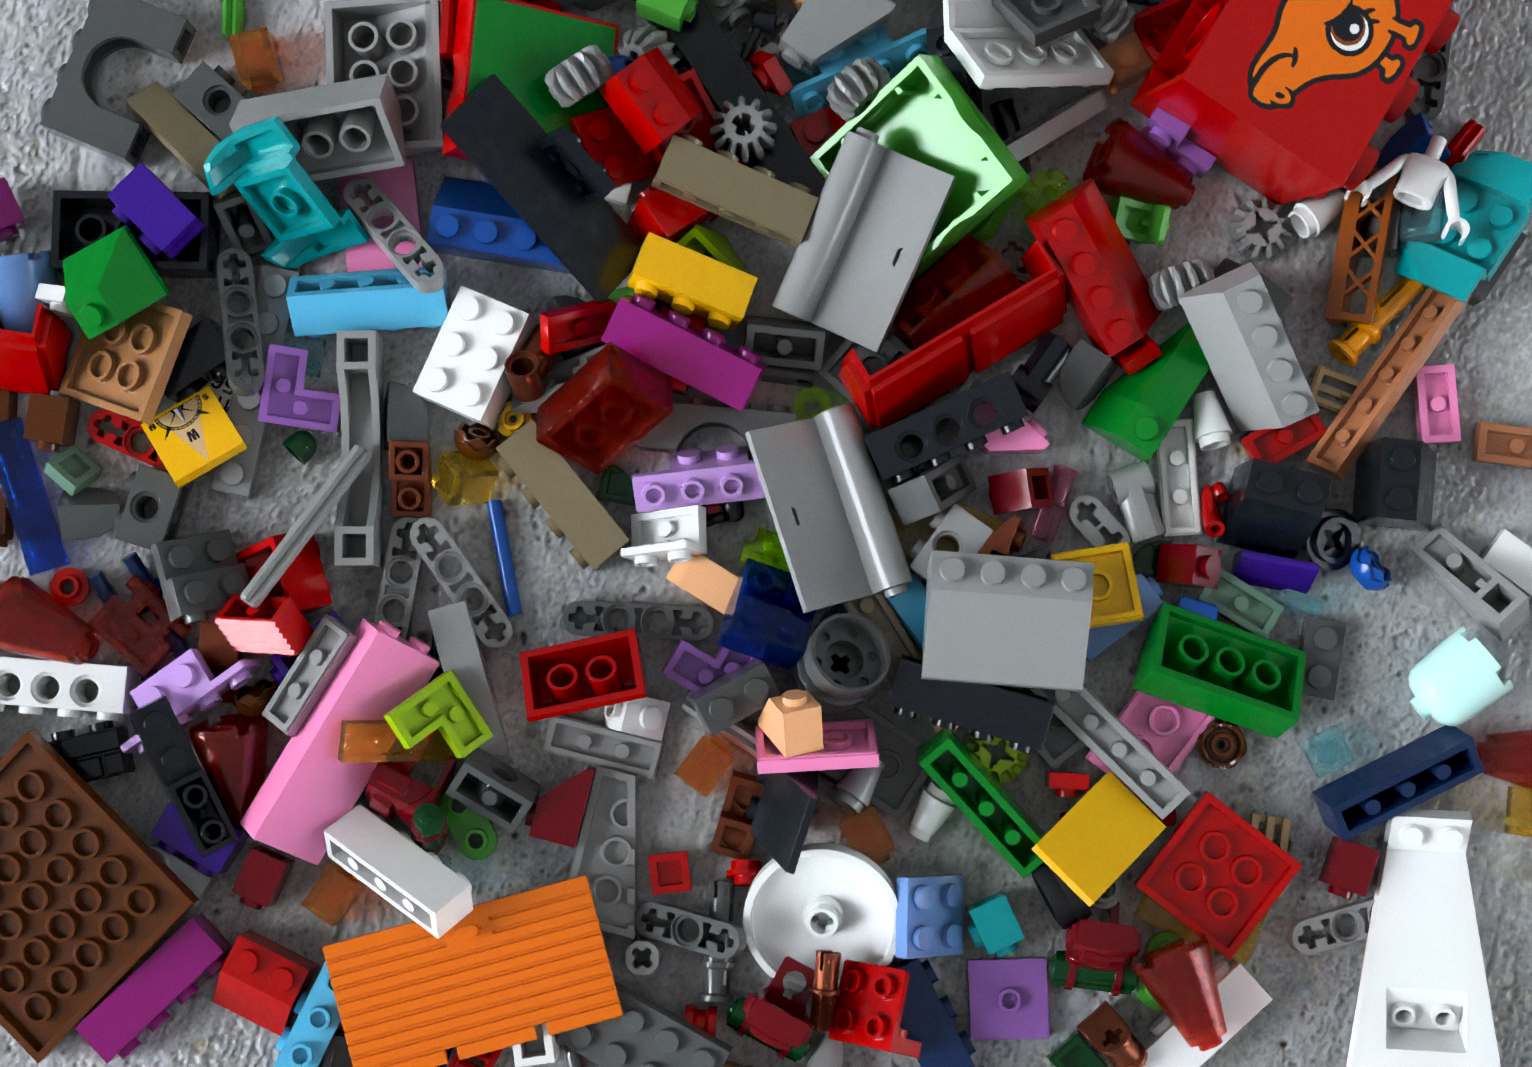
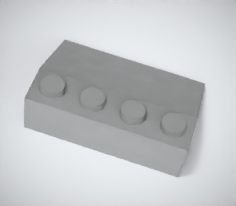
(398, 40)
(1007, 620)

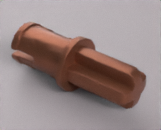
(824, 990)

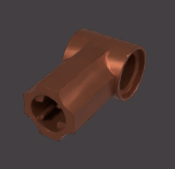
(529, 368)

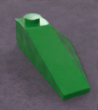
(1144, 406)

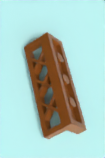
(1347, 254)

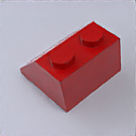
(650, 99)
(303, 578)
(263, 981)

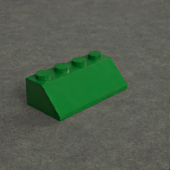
(1221, 671)

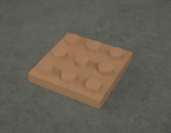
(129, 363)

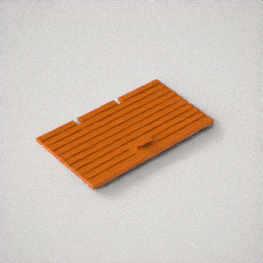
(479, 983)

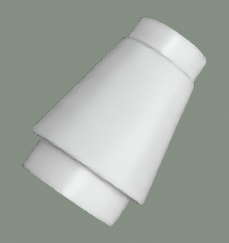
(1314, 215)
(1210, 422)
(931, 812)

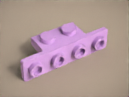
(699, 480)
(189, 688)

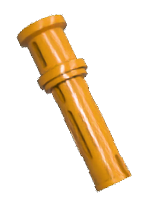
(1361, 336)

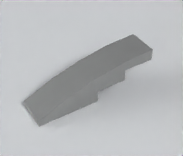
(462, 653)

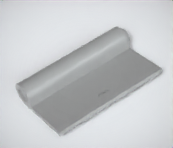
(863, 219)
(829, 509)

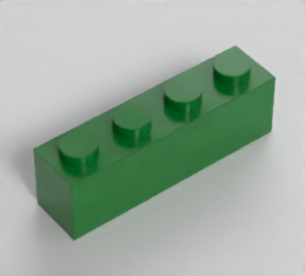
(982, 799)

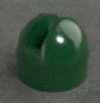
(301, 445)

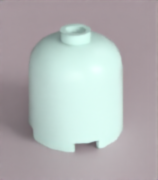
(1456, 680)

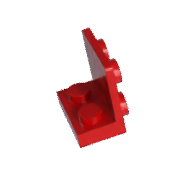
(872, 1008)

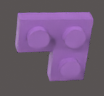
(1169, 136)
(283, 394)
(697, 669)

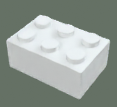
(469, 357)

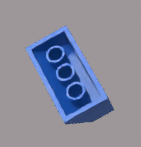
(479, 224)

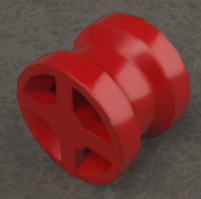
(702, 1018)

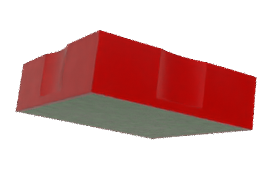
(520, 47)

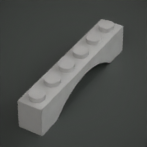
(362, 408)

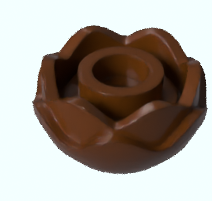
(476, 441)
(253, 700)
(1234, 745)

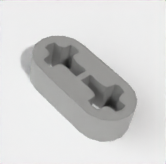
(1101, 516)

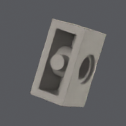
(956, 524)

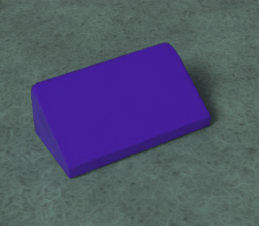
(1274, 571)

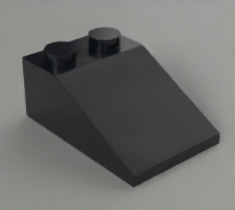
(783, 814)

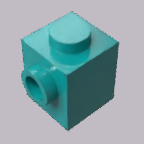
(994, 925)

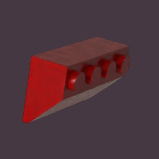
(1098, 268)

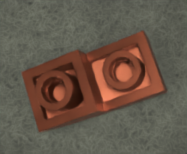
(410, 478)
(1006, 538)

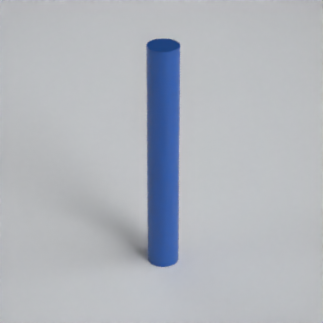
(504, 558)

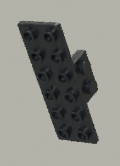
(547, 184)

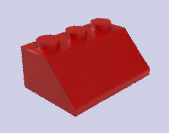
(583, 675)

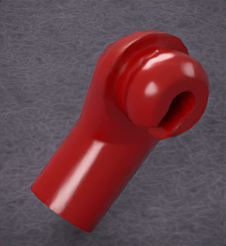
(1210, 509)

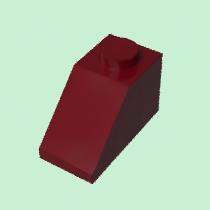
(562, 810)

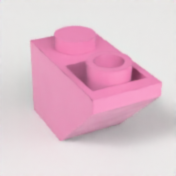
(1025, 440)

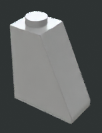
(828, 27)

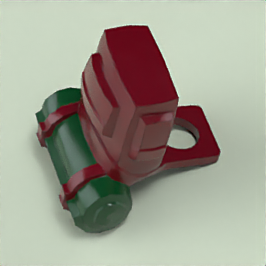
(413, 802)
(1098, 956)
(774, 1018)

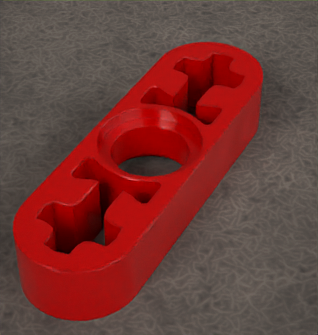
(112, 440)

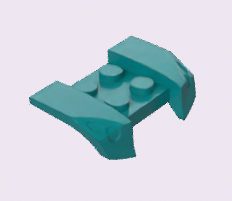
(265, 171)
(1497, 204)

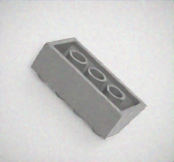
(339, 125)
(1248, 350)

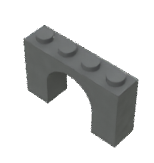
(109, 28)

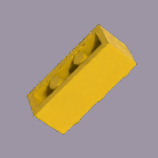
(692, 282)

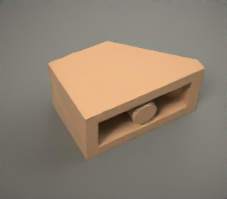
(793, 723)

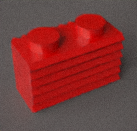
(270, 629)

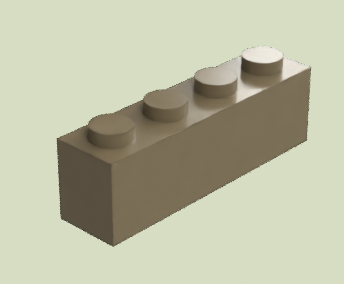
(735, 190)
(564, 497)

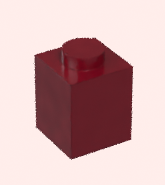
(1020, 491)
(1188, 565)
(1348, 868)
(262, 877)

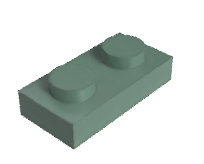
(1243, 604)

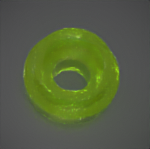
(811, 394)

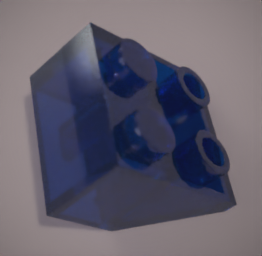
(766, 617)

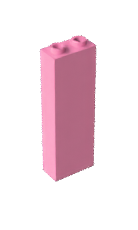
(308, 782)

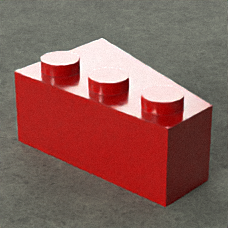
(667, 214)

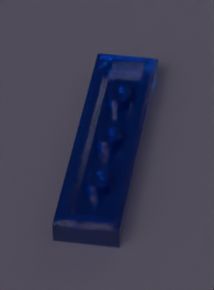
(29, 501)

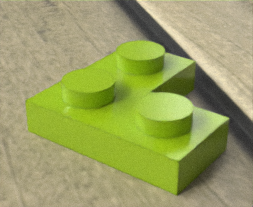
(442, 707)

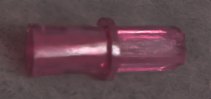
(1050, 517)

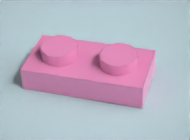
(1436, 405)

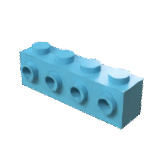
(363, 302)

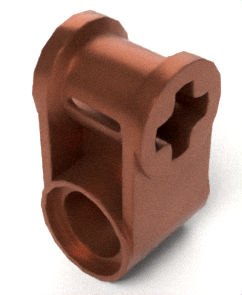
(1113, 1038)

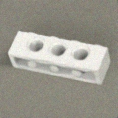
(113, 685)

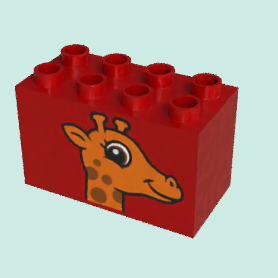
(1293, 84)

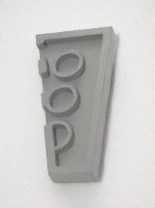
(609, 850)

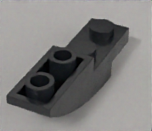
(182, 776)

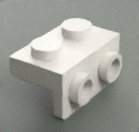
(668, 535)

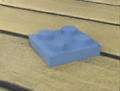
(929, 915)

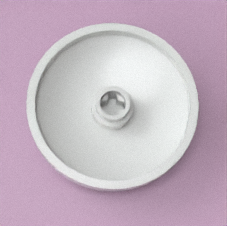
(829, 903)

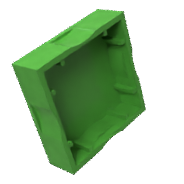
(938, 124)

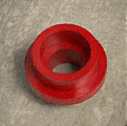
(81, 589)
(743, 871)

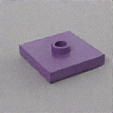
(1008, 998)

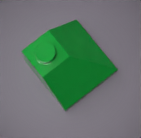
(110, 282)

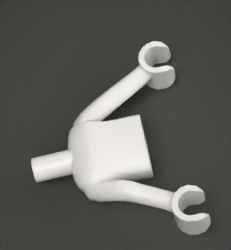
(1419, 184)

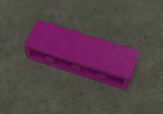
(685, 351)
(154, 988)

